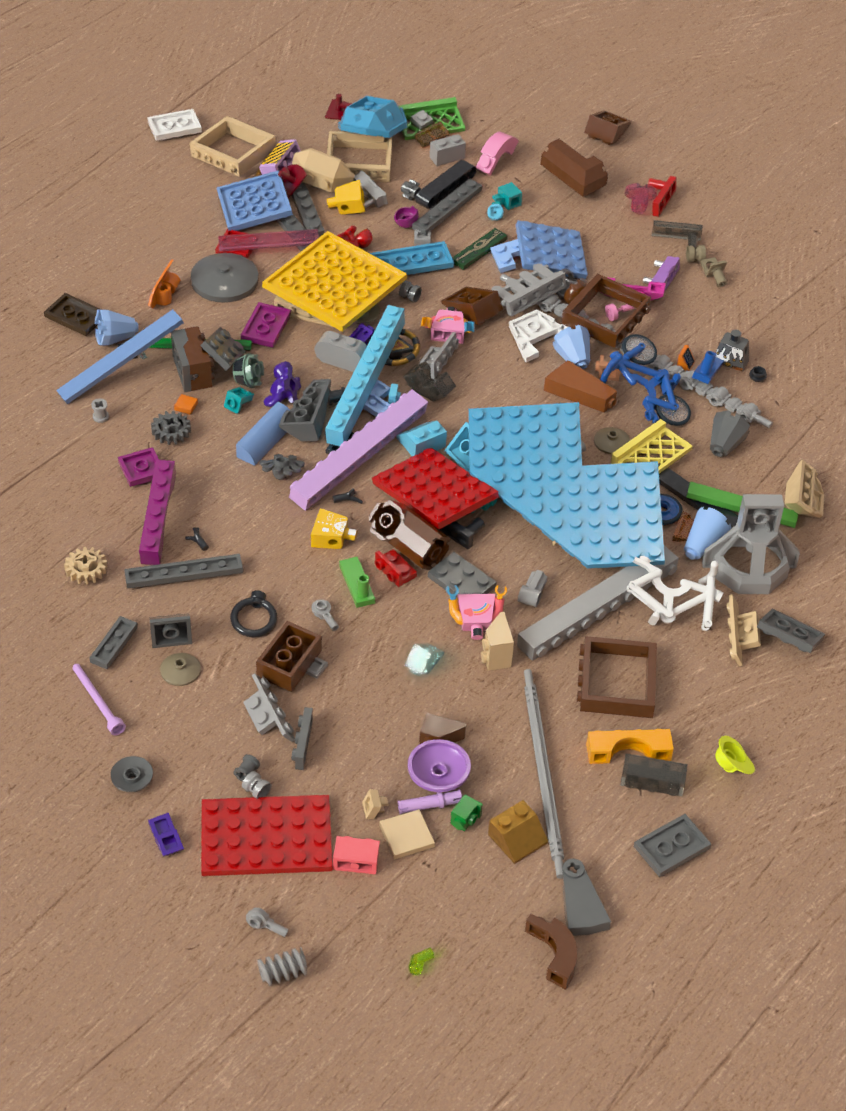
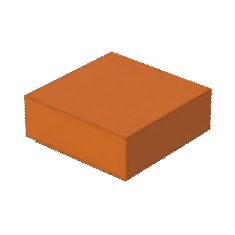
(186, 404)

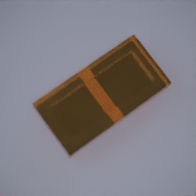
(432, 133)

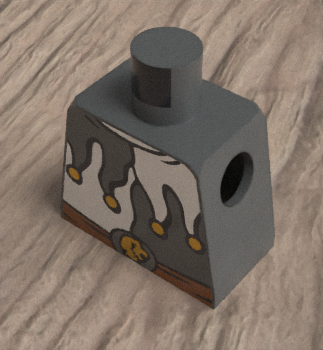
(734, 350)

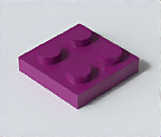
(138, 466)

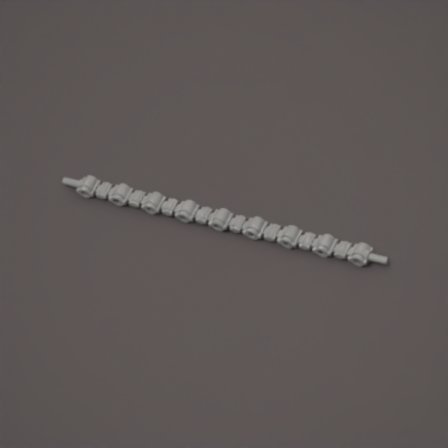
(716, 396)

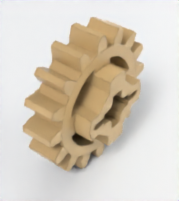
(85, 565)

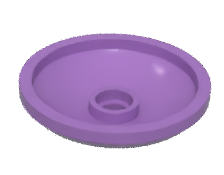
(439, 765)

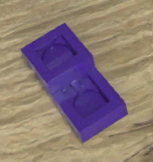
(165, 834)

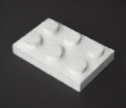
(174, 124)

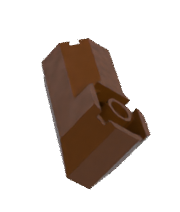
(574, 169)
(408, 533)

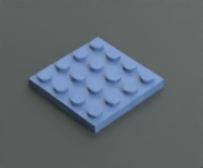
(254, 201)
(551, 246)

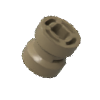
(695, 253)

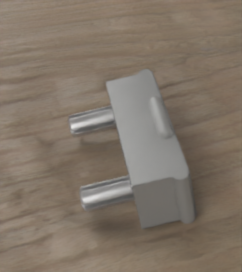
(371, 190)

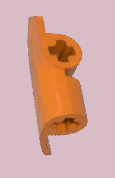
(164, 288)

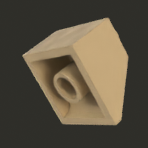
(498, 644)

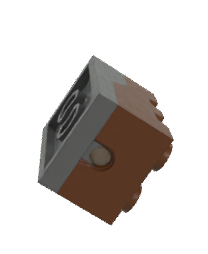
(191, 359)

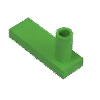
(357, 582)

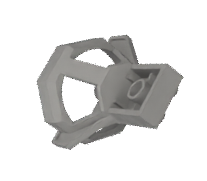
(755, 530)

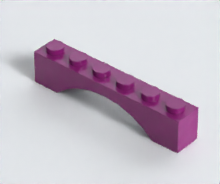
(154, 524)

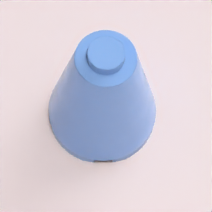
(706, 529)

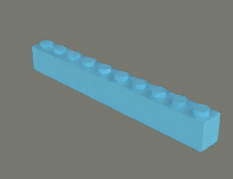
(365, 375)

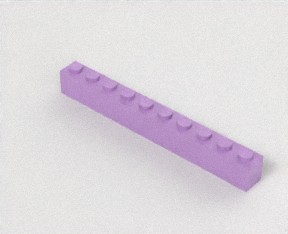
(357, 450)

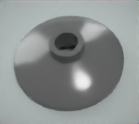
(131, 767)

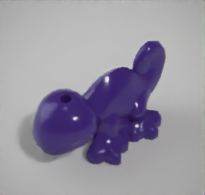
(284, 386)

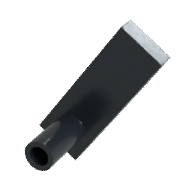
(461, 534)

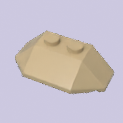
(323, 169)
(805, 491)

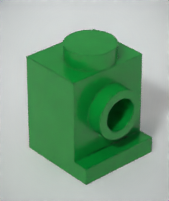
(466, 813)

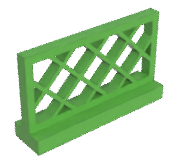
(432, 108)

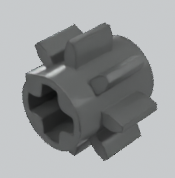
(410, 189)

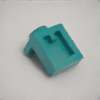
(237, 397)

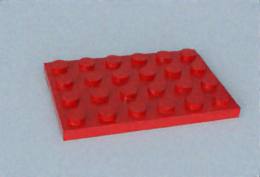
(435, 487)
(265, 835)

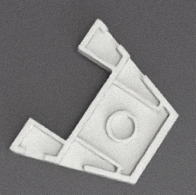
(532, 329)

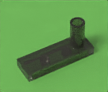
(678, 230)

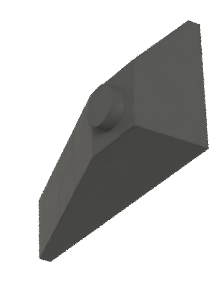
(308, 414)

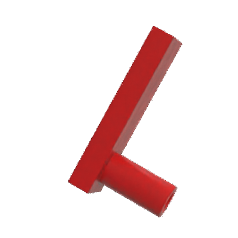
(667, 190)

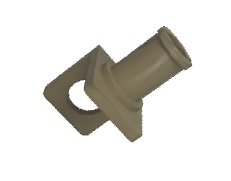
(715, 269)

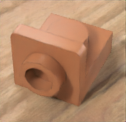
(600, 367)

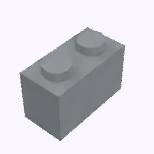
(447, 150)

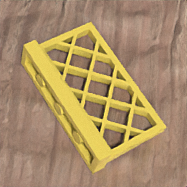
(649, 437)

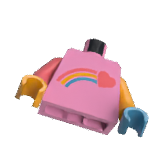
(447, 322)
(475, 611)

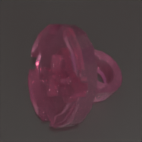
(640, 194)

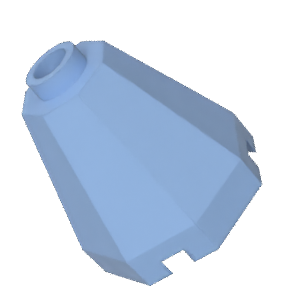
(113, 327)
(574, 345)

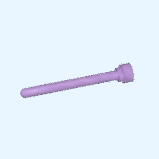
(114, 724)

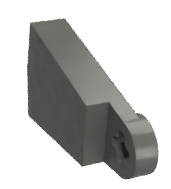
(581, 902)

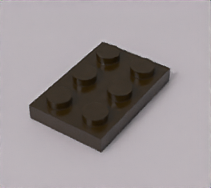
(73, 314)

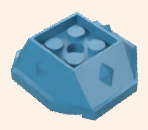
(373, 117)

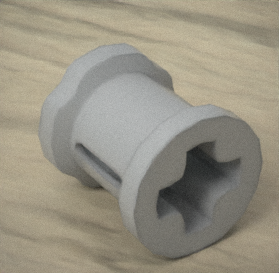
(100, 413)

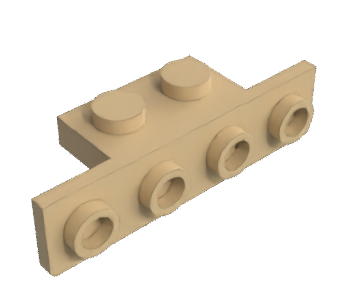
(743, 630)

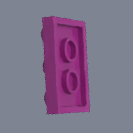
(266, 324)

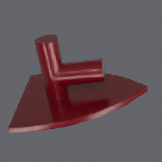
(336, 108)
(293, 177)

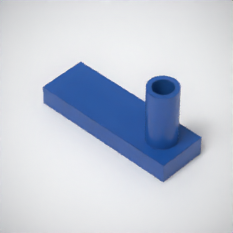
(708, 367)

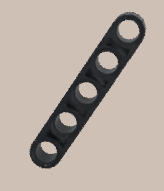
(445, 184)

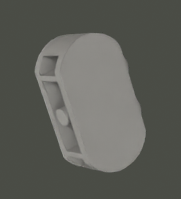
(340, 350)

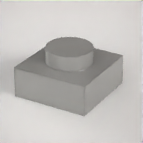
(421, 119)

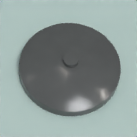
(224, 277)

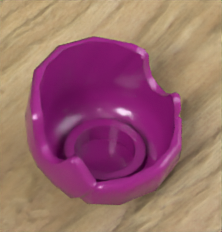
(406, 216)

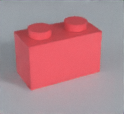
(356, 855)

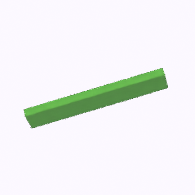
(730, 501)

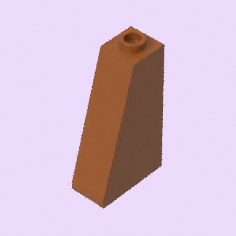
(580, 386)

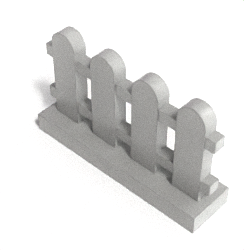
(533, 294)

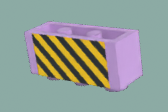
(280, 156)

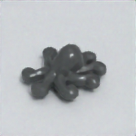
(282, 466)

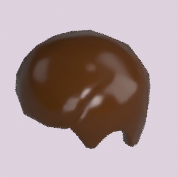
(573, 291)

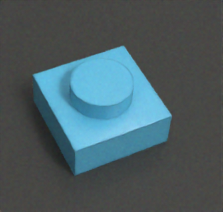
(394, 395)

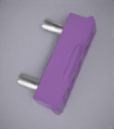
(667, 271)

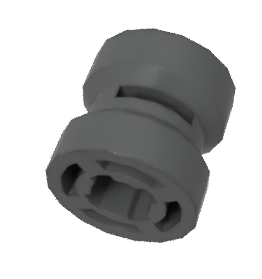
(410, 291)

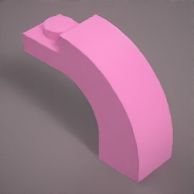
(493, 150)

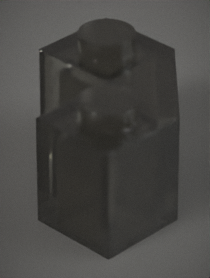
(433, 389)

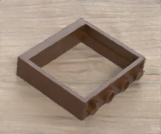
(615, 290)
(615, 705)

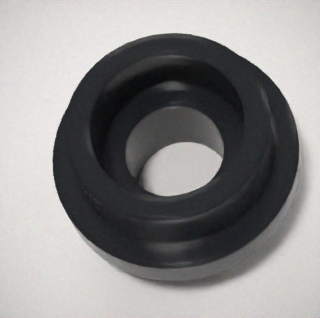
(758, 374)

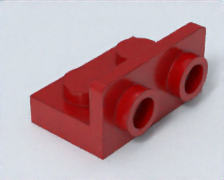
(394, 567)

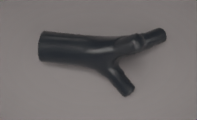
(347, 497)
(198, 539)

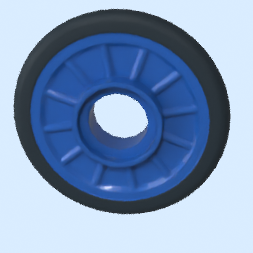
(673, 511)

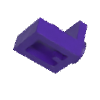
(363, 333)

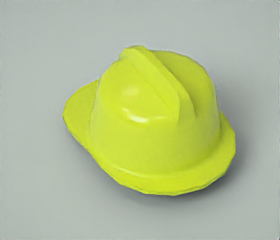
(733, 757)

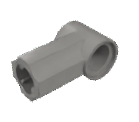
(532, 591)

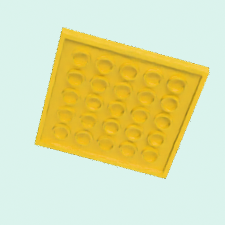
(334, 281)

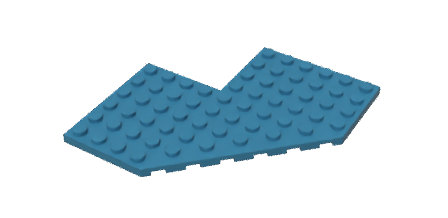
(592, 511)

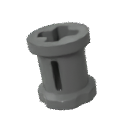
(248, 765)

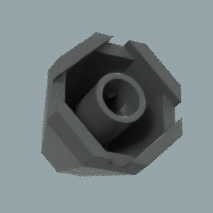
(727, 433)

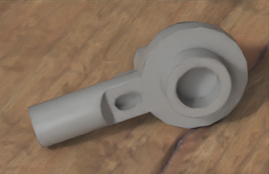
(322, 609)
(259, 919)

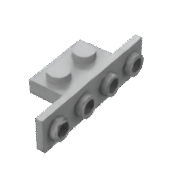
(438, 357)
(265, 711)

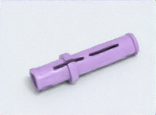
(437, 800)

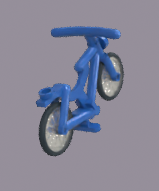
(643, 352)

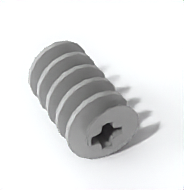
(282, 966)

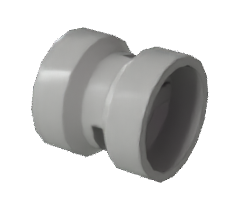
(256, 785)

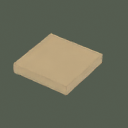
(407, 834)

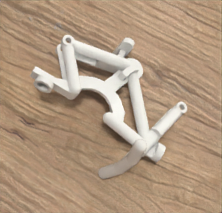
(666, 611)

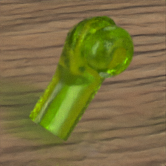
(417, 961)

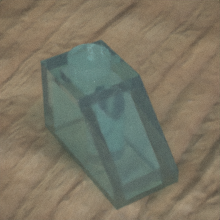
(423, 658)

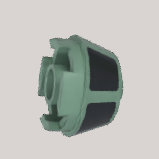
(248, 370)

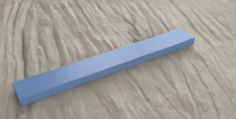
(120, 356)

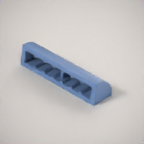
(262, 436)

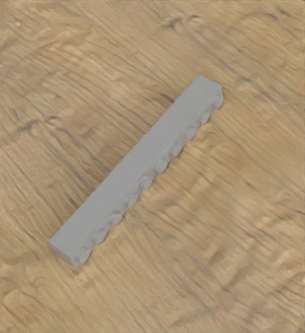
(587, 609)

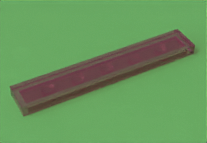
(267, 240)

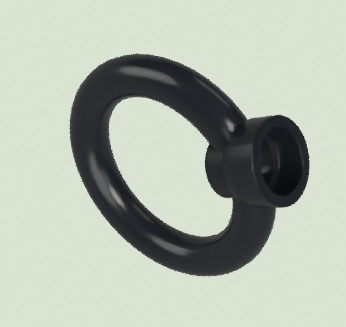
(256, 600)

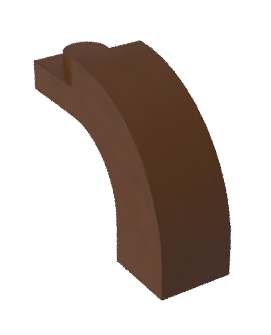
(561, 942)

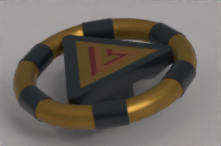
(403, 347)

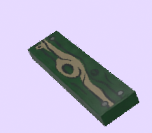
(479, 248)

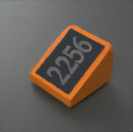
(686, 358)

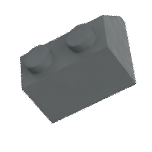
(170, 630)

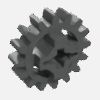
(171, 427)

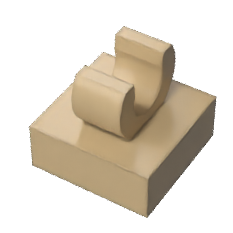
(374, 804)

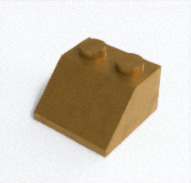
(517, 831)

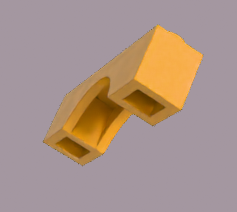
(652, 743)

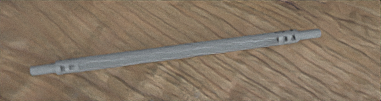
(544, 774)

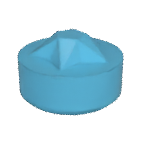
(495, 212)

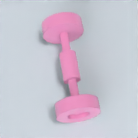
(612, 311)

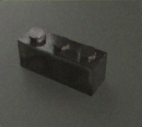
(654, 775)

